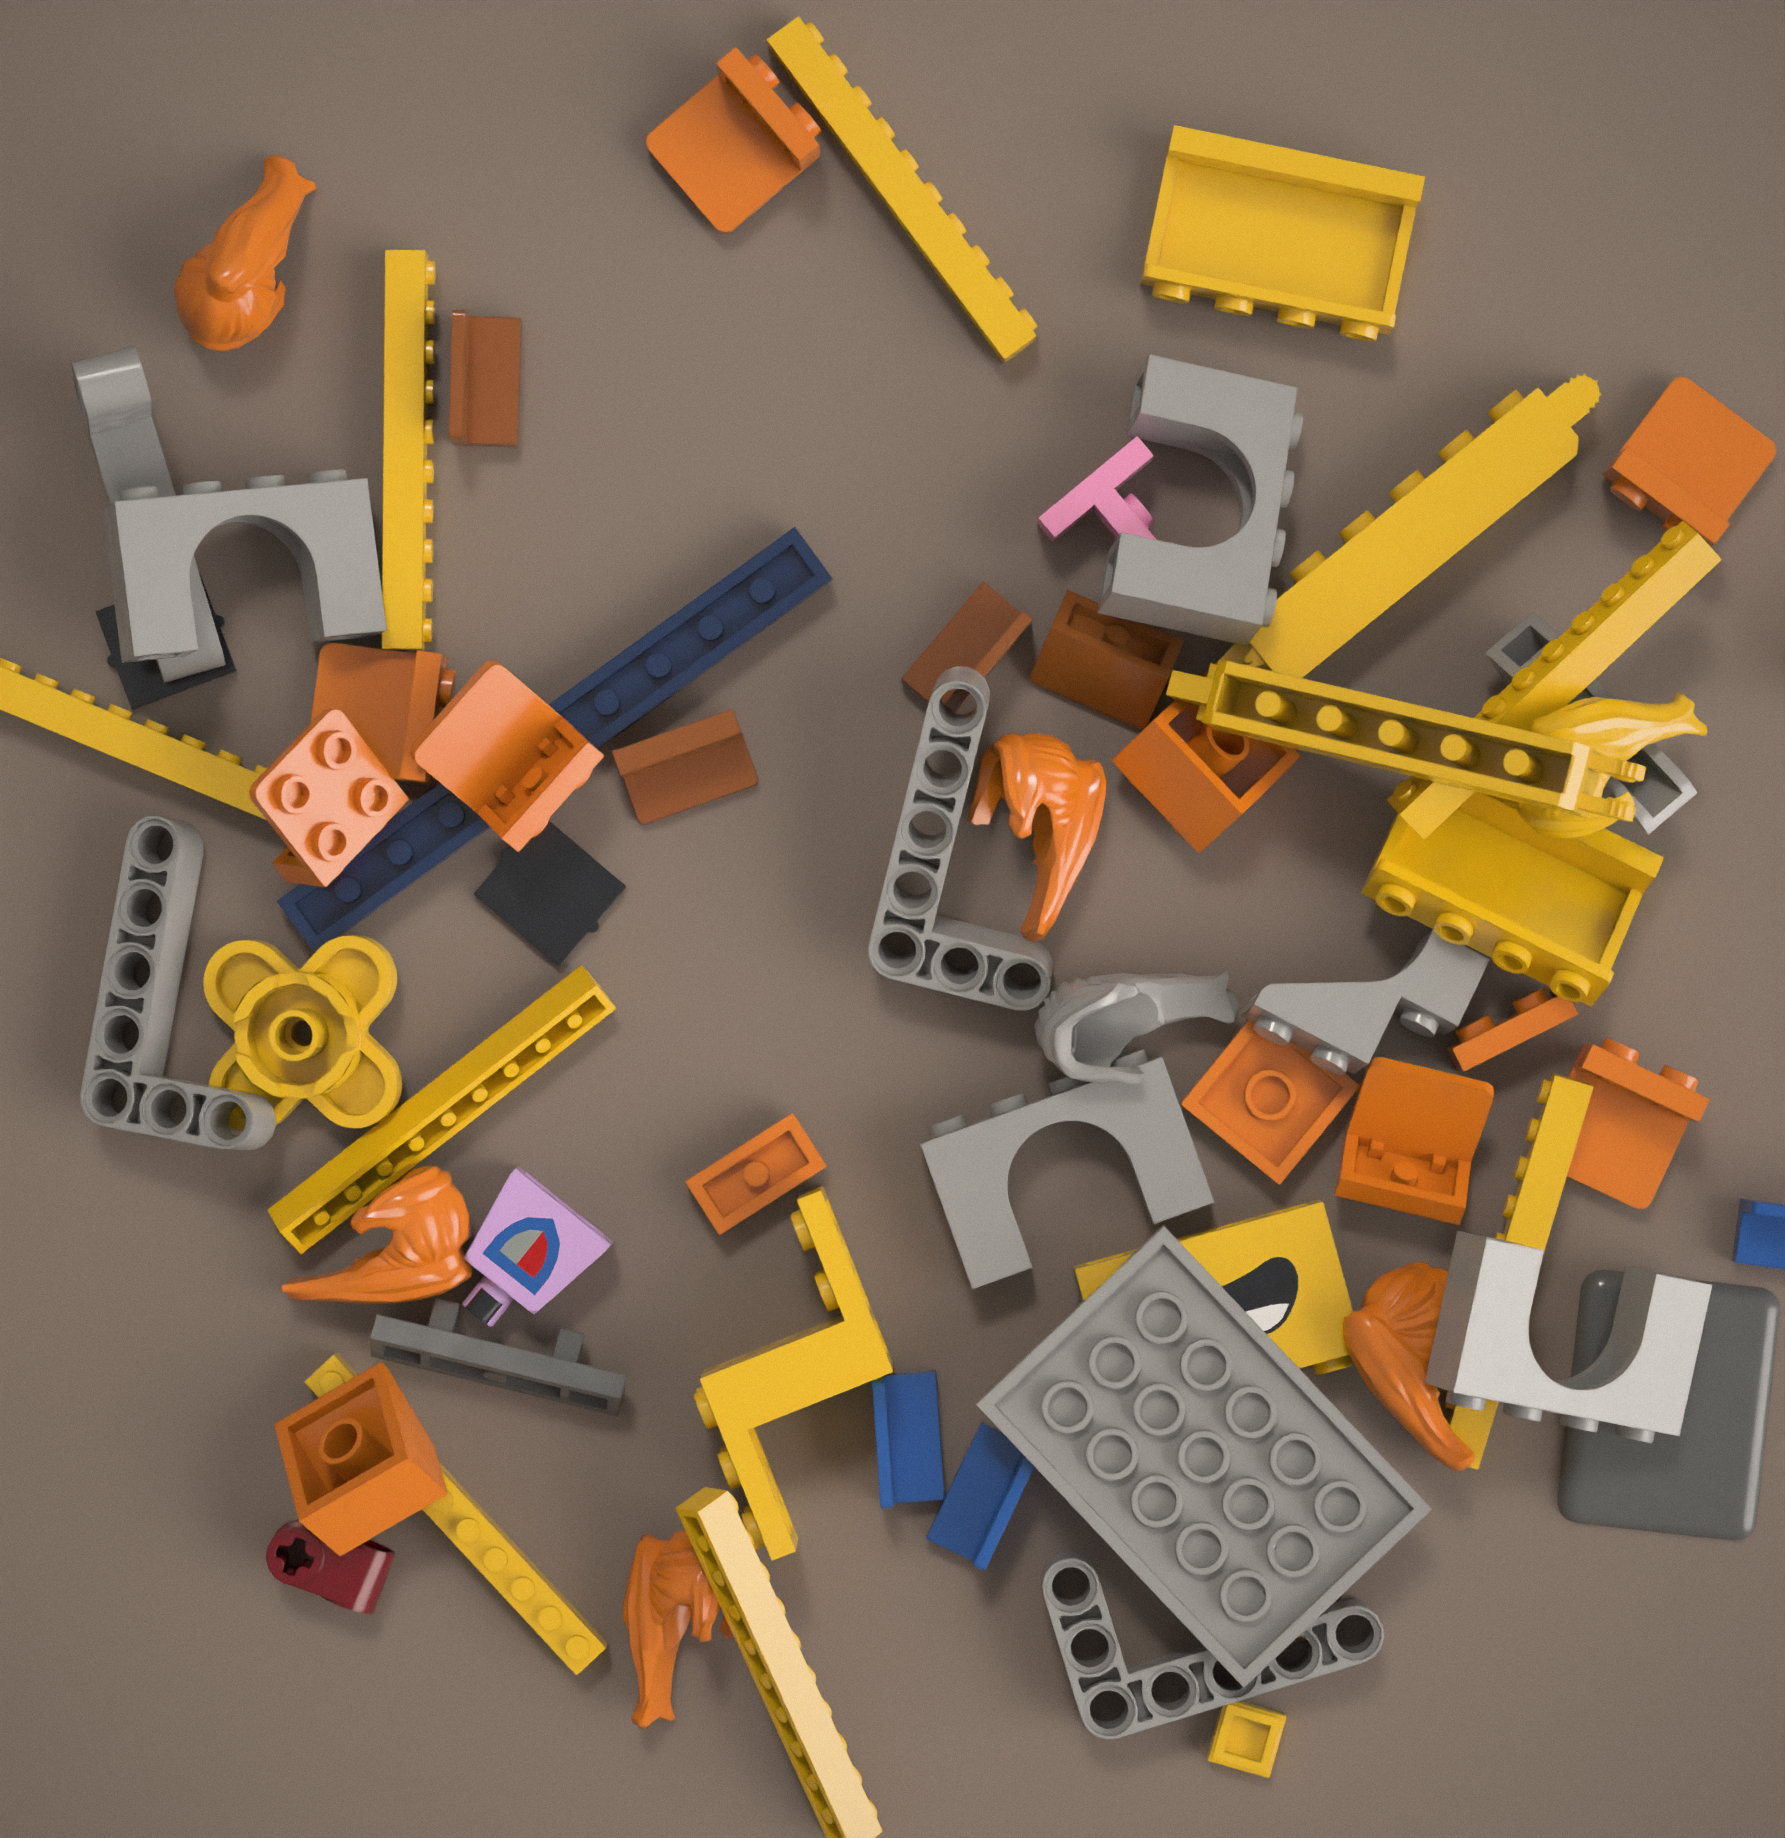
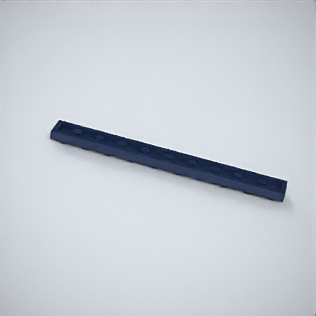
(596, 706)

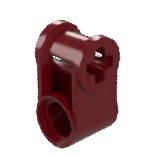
(345, 1580)

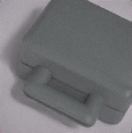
(1711, 1472)

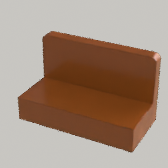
(485, 380)
(974, 639)
(1106, 661)
(686, 767)

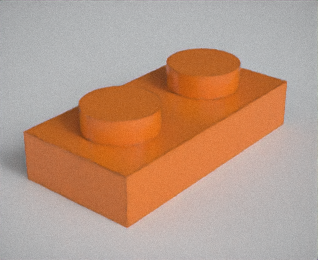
(1484, 1039)
(756, 1173)

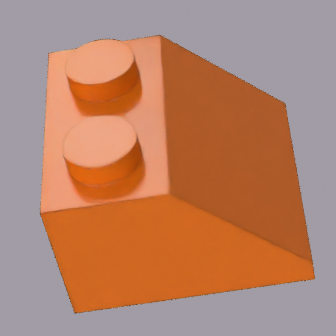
(1199, 773)
(358, 1460)

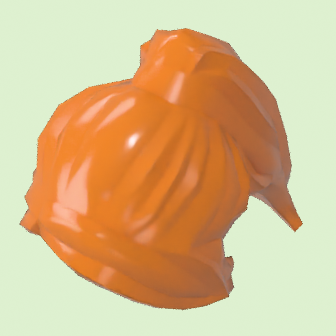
(230, 284)
(1056, 799)
(422, 1257)
(1392, 1351)
(659, 1600)

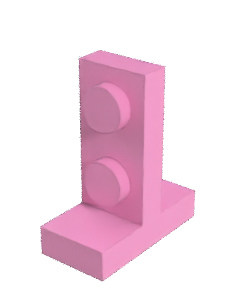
(1099, 495)

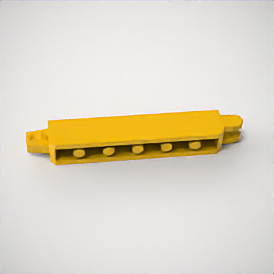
(1422, 528)
(1405, 738)

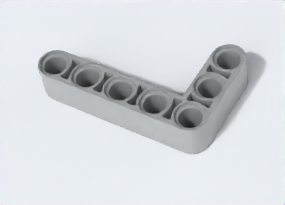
(129, 456)
(931, 856)
(155, 1004)
(1193, 1662)

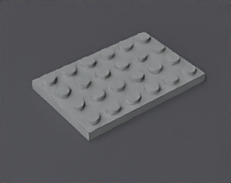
(1203, 1456)

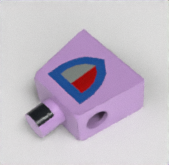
(529, 1249)

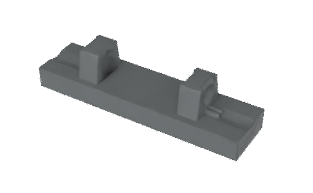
(498, 1365)

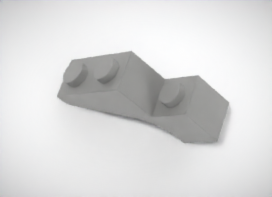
(1664, 784)
(1347, 1019)

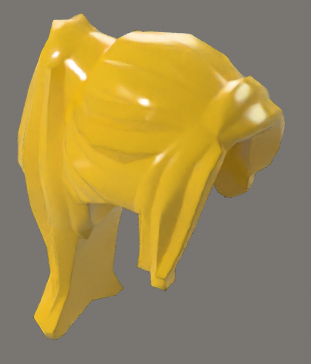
(1615, 730)

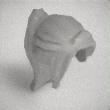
(1096, 1017)

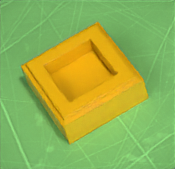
(1246, 1737)

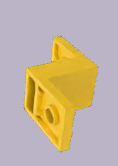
(792, 1375)

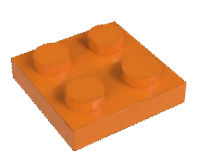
(1267, 1100)

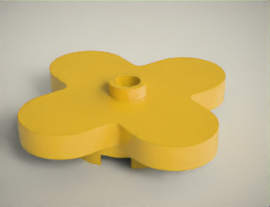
(339, 998)

